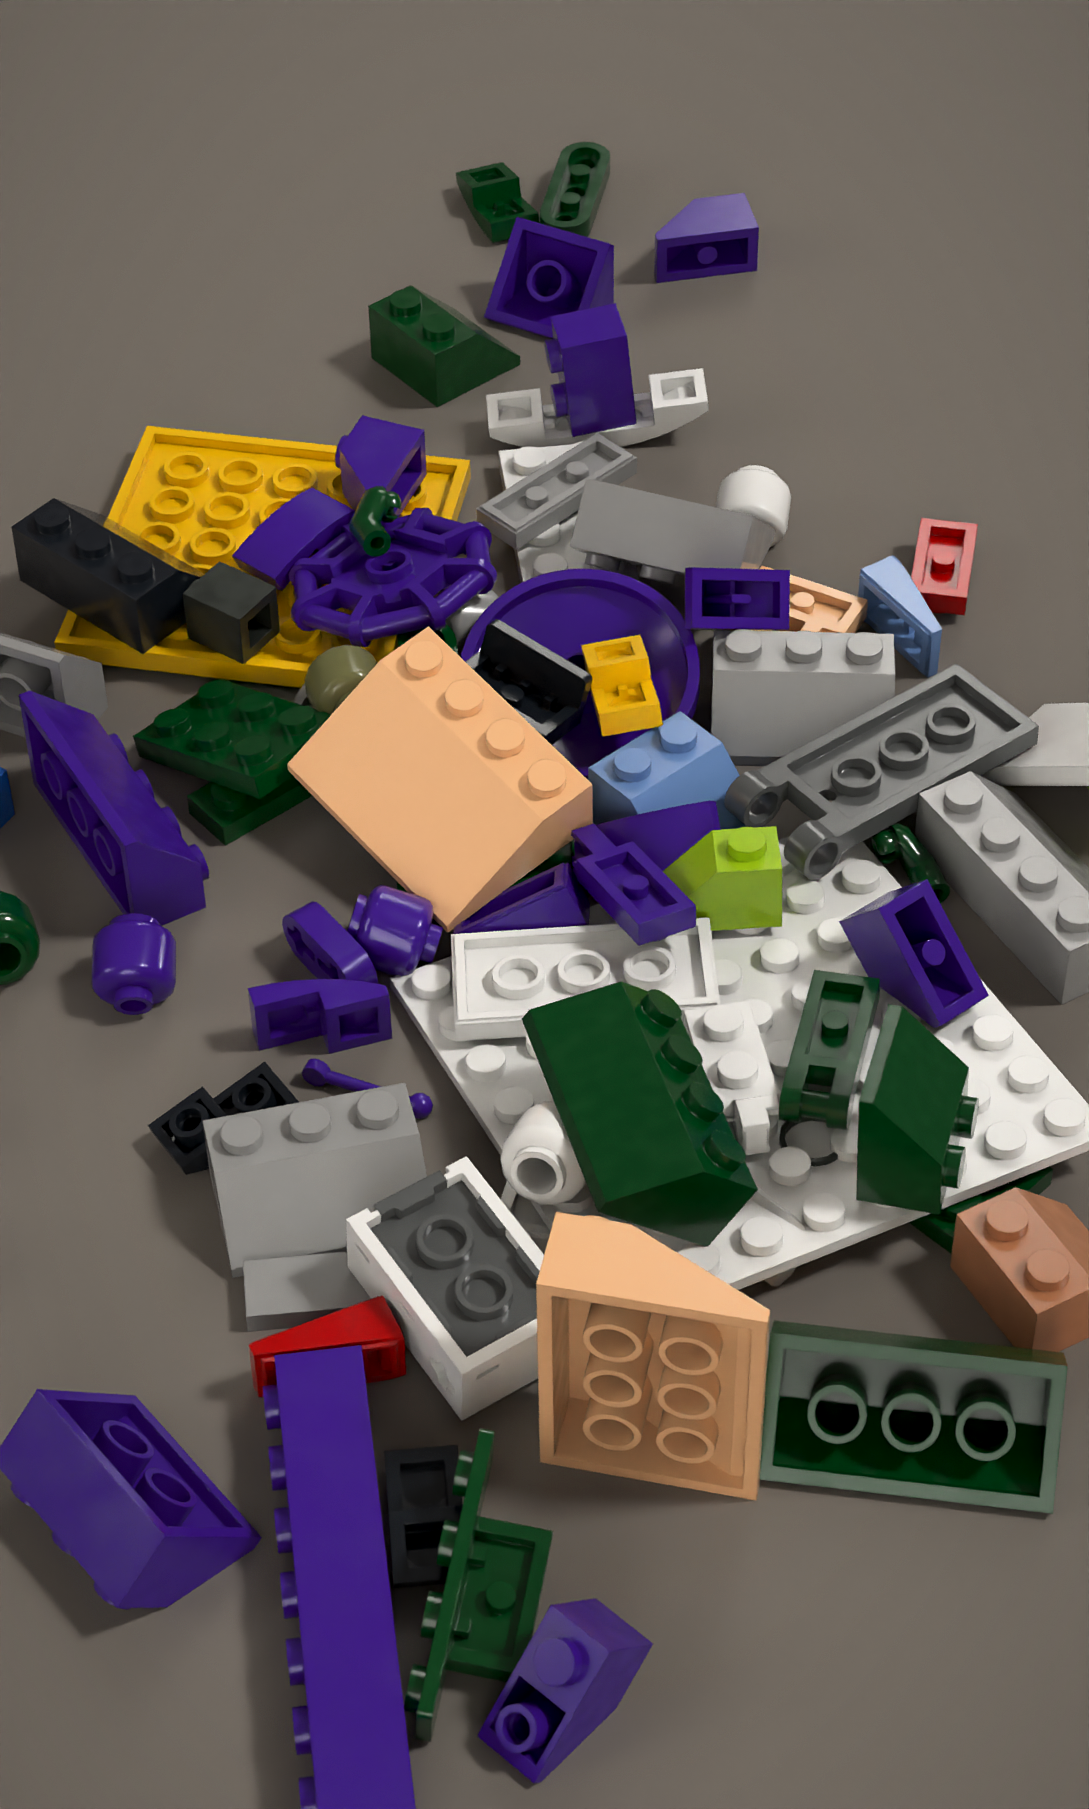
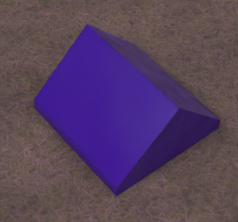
(549, 275)

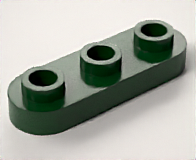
(576, 188)

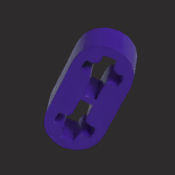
(326, 945)

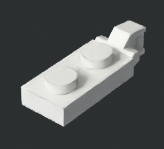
(736, 1069)

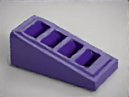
(539, 902)

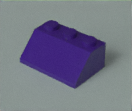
(122, 1497)

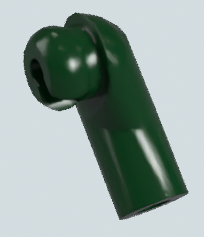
(918, 863)

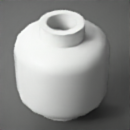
(757, 493)
(540, 1158)

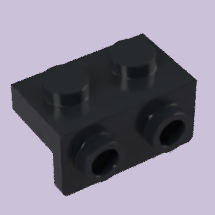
(532, 680)

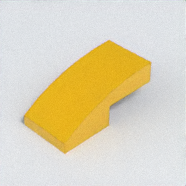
(622, 685)

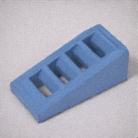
(900, 610)

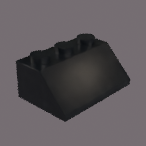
(103, 572)

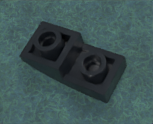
(182, 1126)

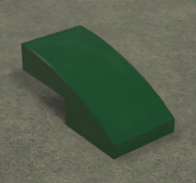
(494, 199)

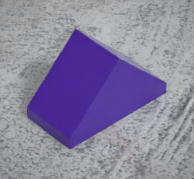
(736, 599)

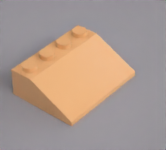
(443, 779)
(647, 1362)

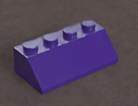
(111, 812)

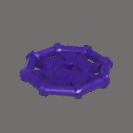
(395, 589)

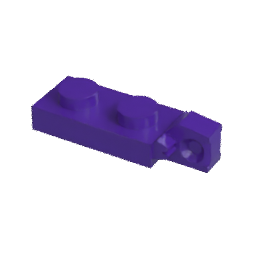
(630, 887)

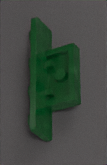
(488, 1593)

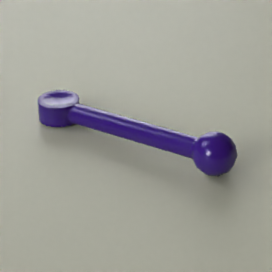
(318, 1073)

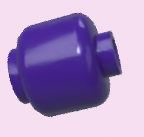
(395, 929)
(133, 963)

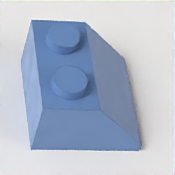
(662, 771)

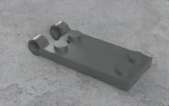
(881, 765)

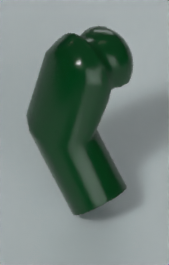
(366, 525)

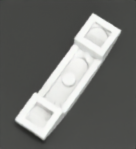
(670, 404)

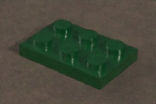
(231, 737)

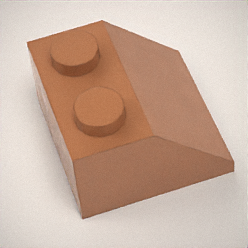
(1026, 1268)

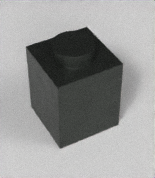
(231, 612)

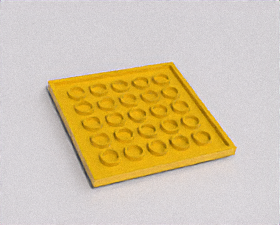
(199, 503)

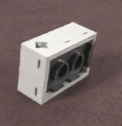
(456, 1282)

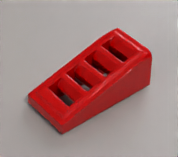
(362, 1324)

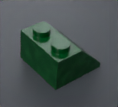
(434, 346)
(912, 1118)

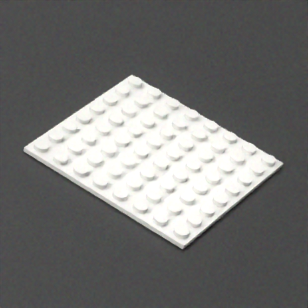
(1025, 1108)

